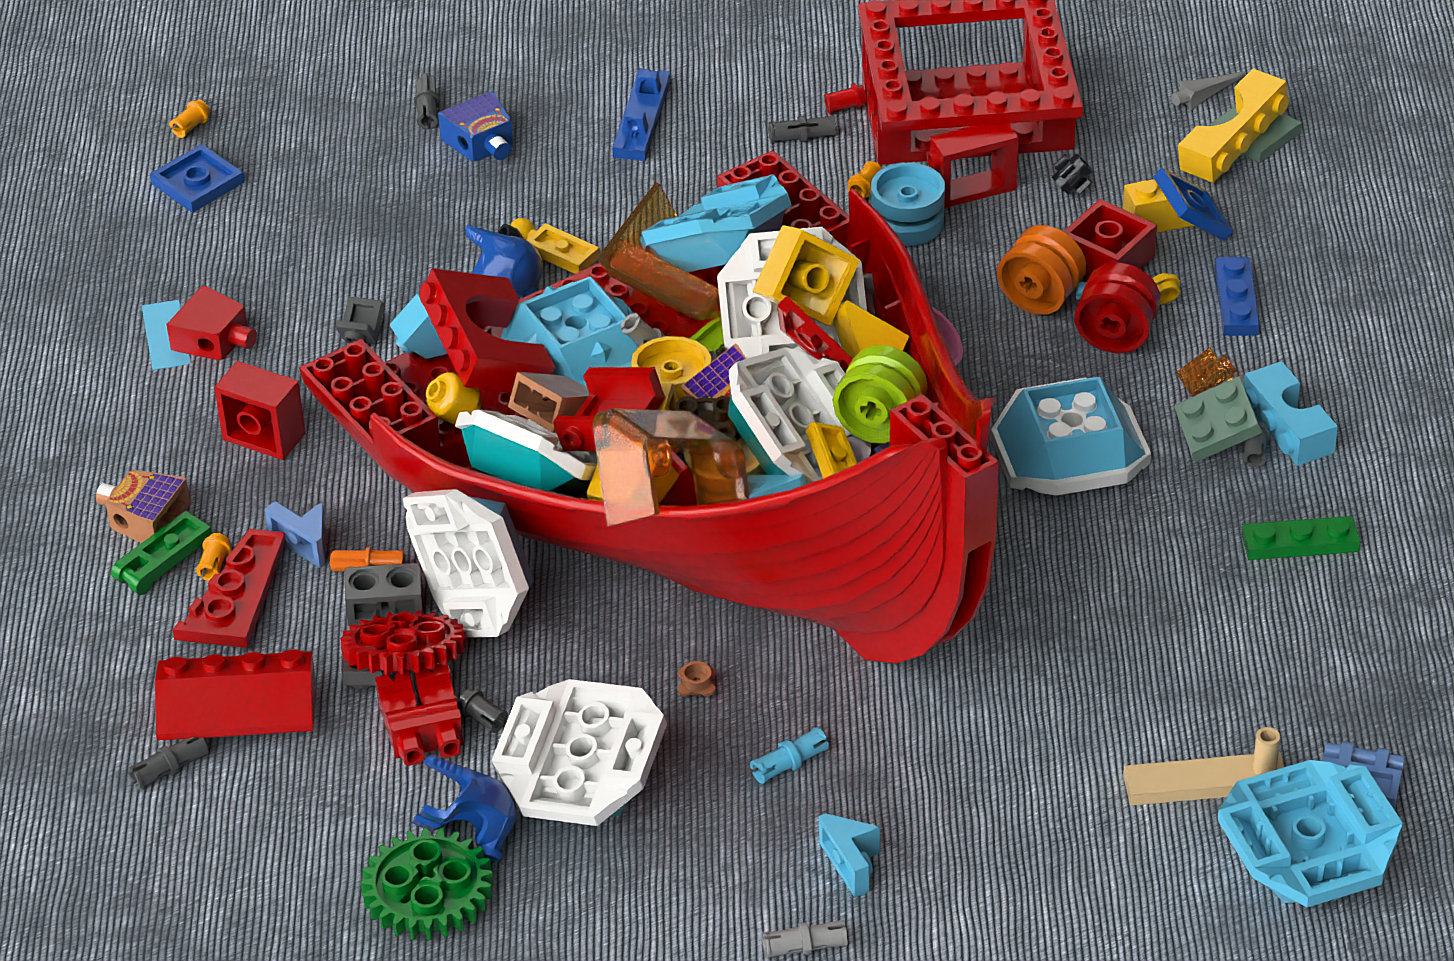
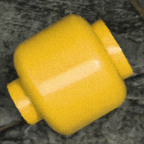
(449, 397)

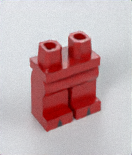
(423, 727)

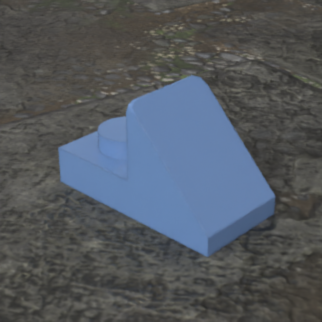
(303, 534)

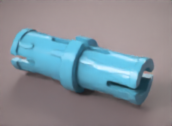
(789, 755)

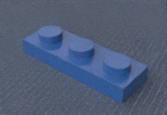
(1236, 296)

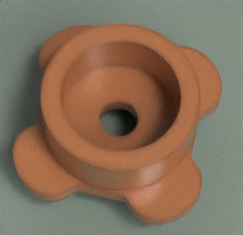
(696, 679)

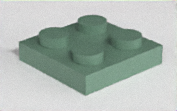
(1217, 419)

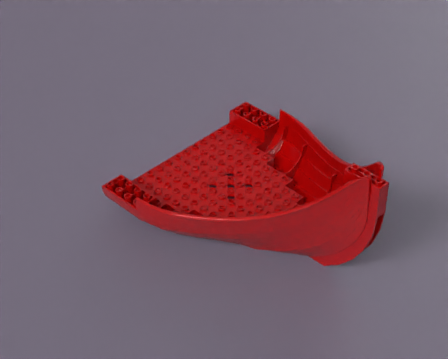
(876, 551)

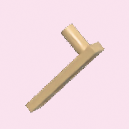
(1201, 777)

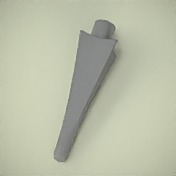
(1196, 91)

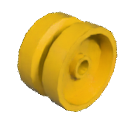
(673, 358)

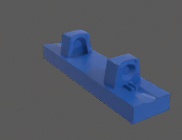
(641, 114)

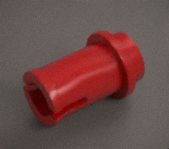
(845, 98)

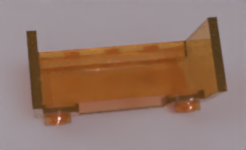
(641, 270)
(639, 446)

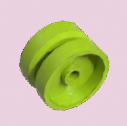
(872, 386)

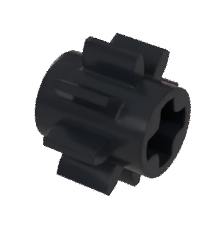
(1072, 174)

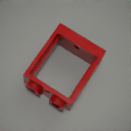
(972, 141)

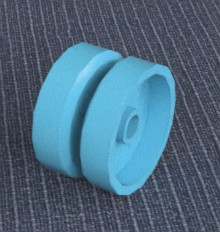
(910, 201)

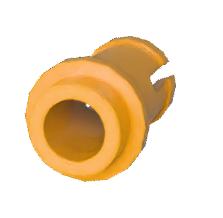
(196, 113)
(862, 181)
(216, 549)

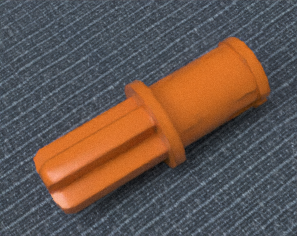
(353, 558)

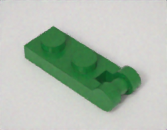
(161, 552)

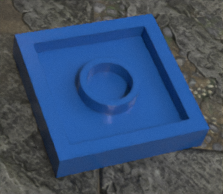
(197, 178)
(1193, 204)

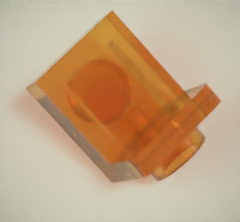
(1205, 372)

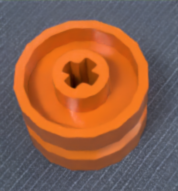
(1041, 269)

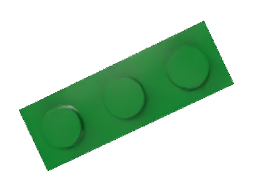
(1300, 538)

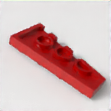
(809, 335)
(236, 595)

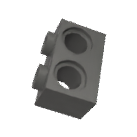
(382, 590)

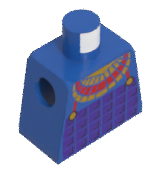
(477, 128)

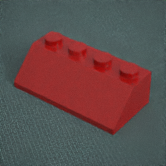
(235, 695)

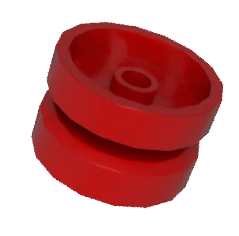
(1117, 308)

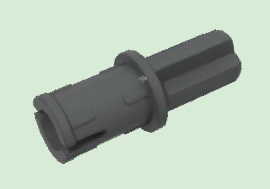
(426, 101)

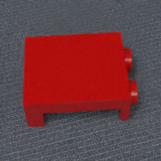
(608, 390)

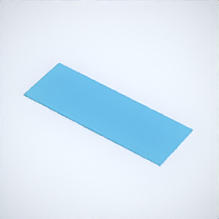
(155, 320)

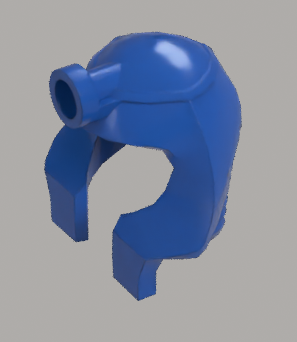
(507, 258)
(481, 802)

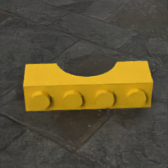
(1213, 149)

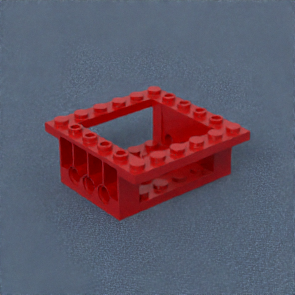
(912, 105)

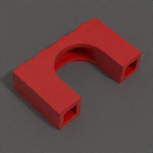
(482, 361)

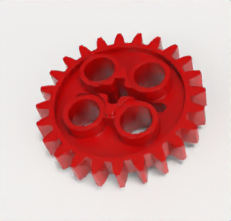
(403, 642)

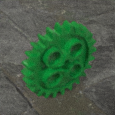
(427, 883)

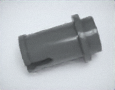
(1256, 447)
(476, 706)

